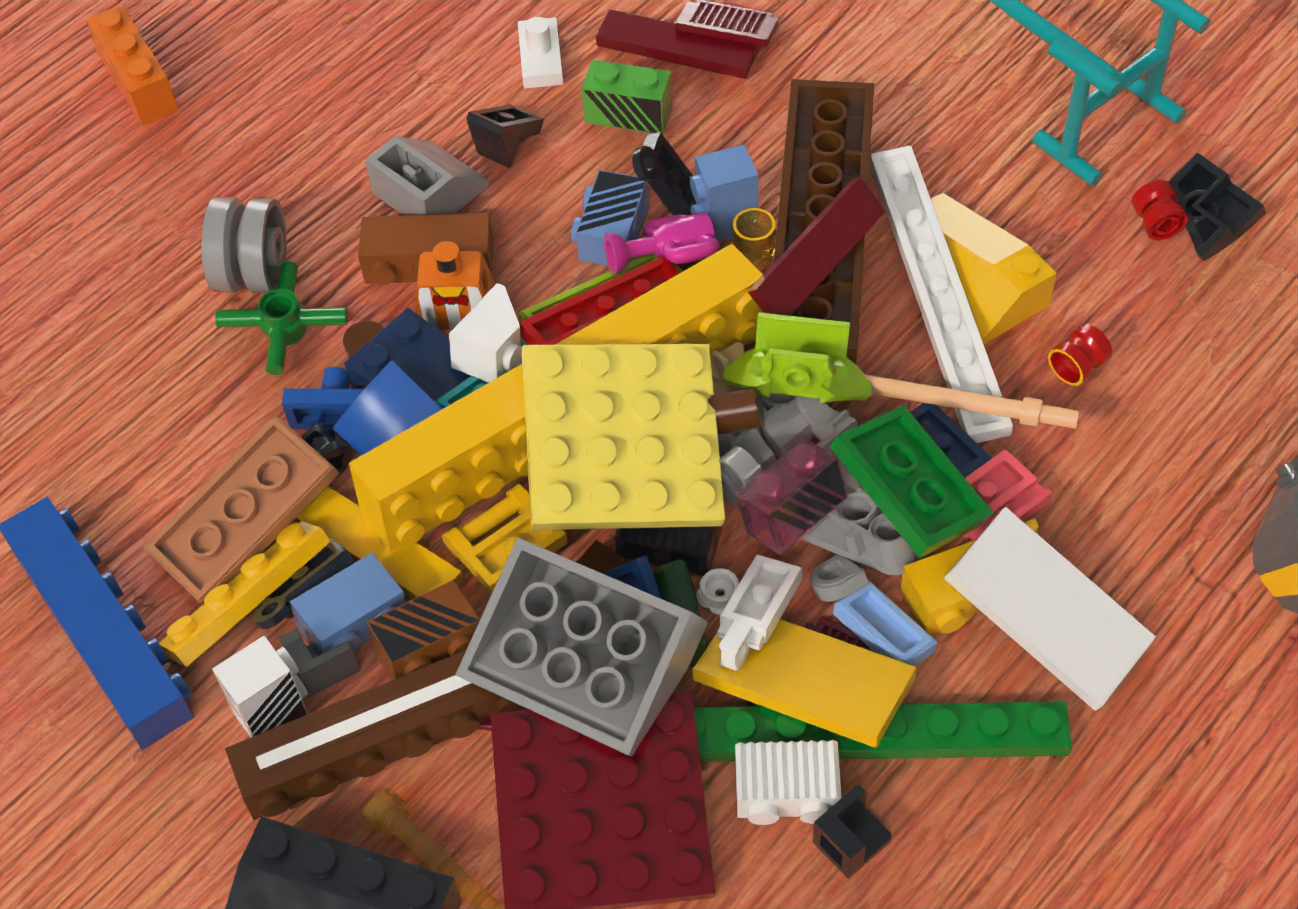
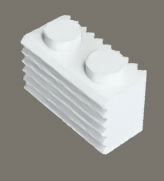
(786, 780)

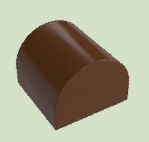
(737, 411)

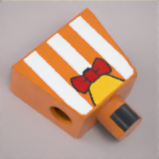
(450, 284)

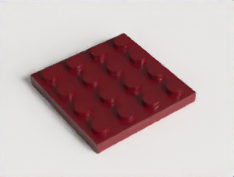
(596, 824)

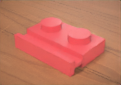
(1007, 484)

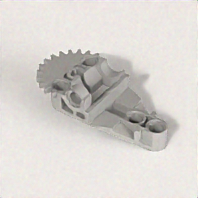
(851, 529)

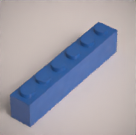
(96, 622)

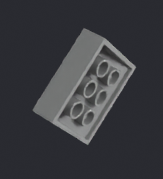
(580, 647)

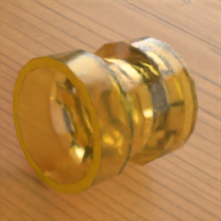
(755, 235)

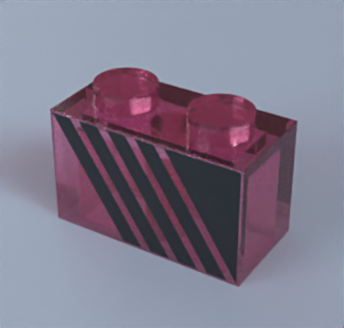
(791, 495)

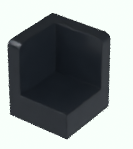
(850, 833)

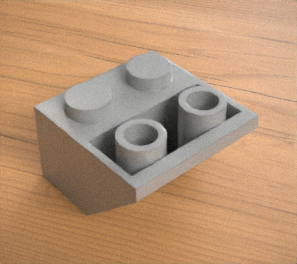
(421, 178)

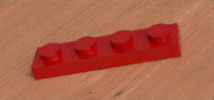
(588, 307)

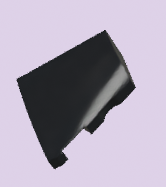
(1214, 206)

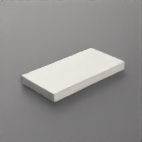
(1050, 608)

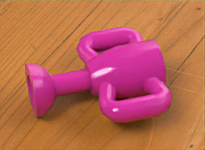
(677, 237)

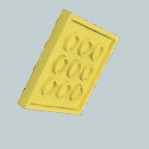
(621, 436)

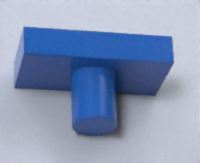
(320, 406)

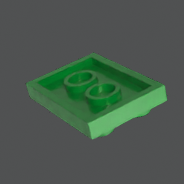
(911, 480)

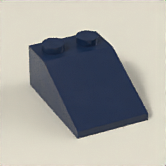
(416, 348)

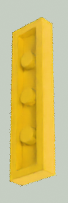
(233, 601)

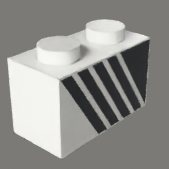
(262, 687)

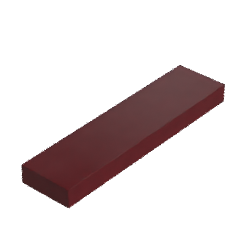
(660, 41)
(817, 250)

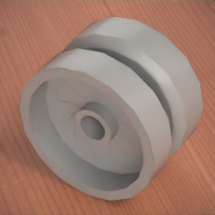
(243, 244)

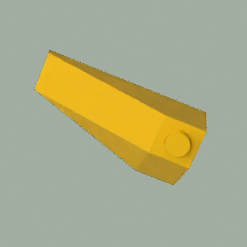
(997, 271)

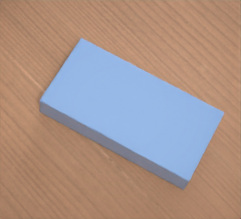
(884, 626)

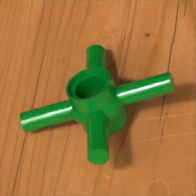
(281, 317)

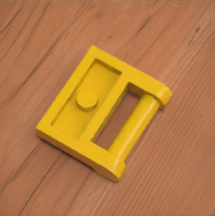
(490, 555)

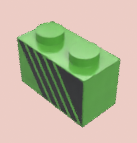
(627, 96)

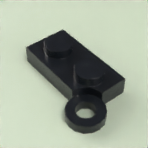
(665, 173)
(321, 567)

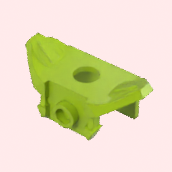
(799, 360)

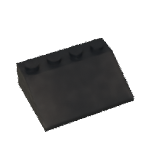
(311, 871)

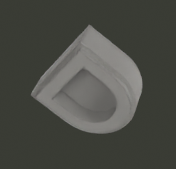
(837, 579)

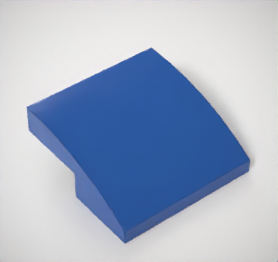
(384, 410)

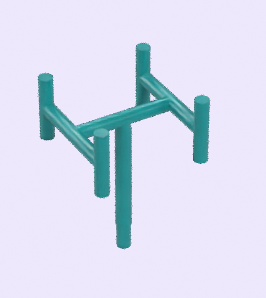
(1109, 82)

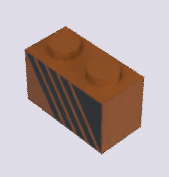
(423, 630)

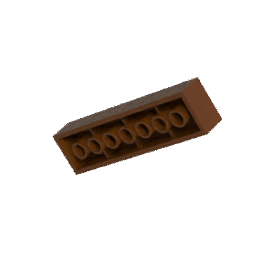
(823, 152)

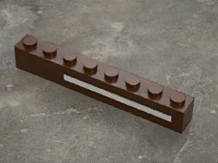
(360, 736)

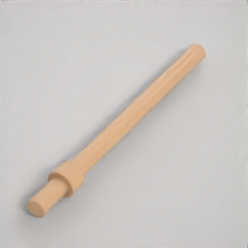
(1029, 411)

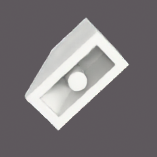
(487, 338)

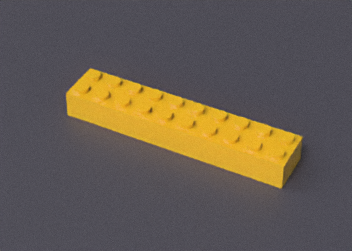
(481, 439)

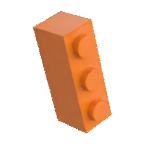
(132, 65)

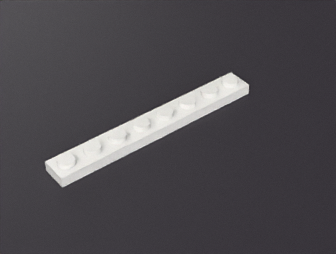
(937, 288)

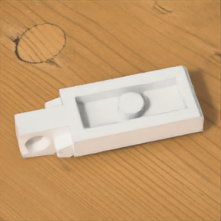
(756, 608)

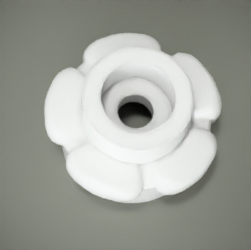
(714, 581)

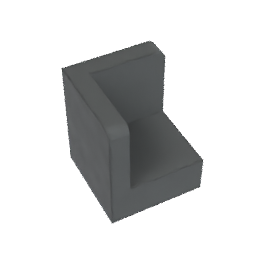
(322, 670)

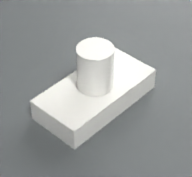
(540, 52)

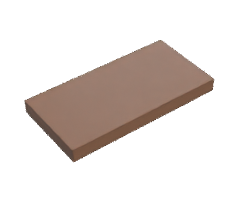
(241, 509)

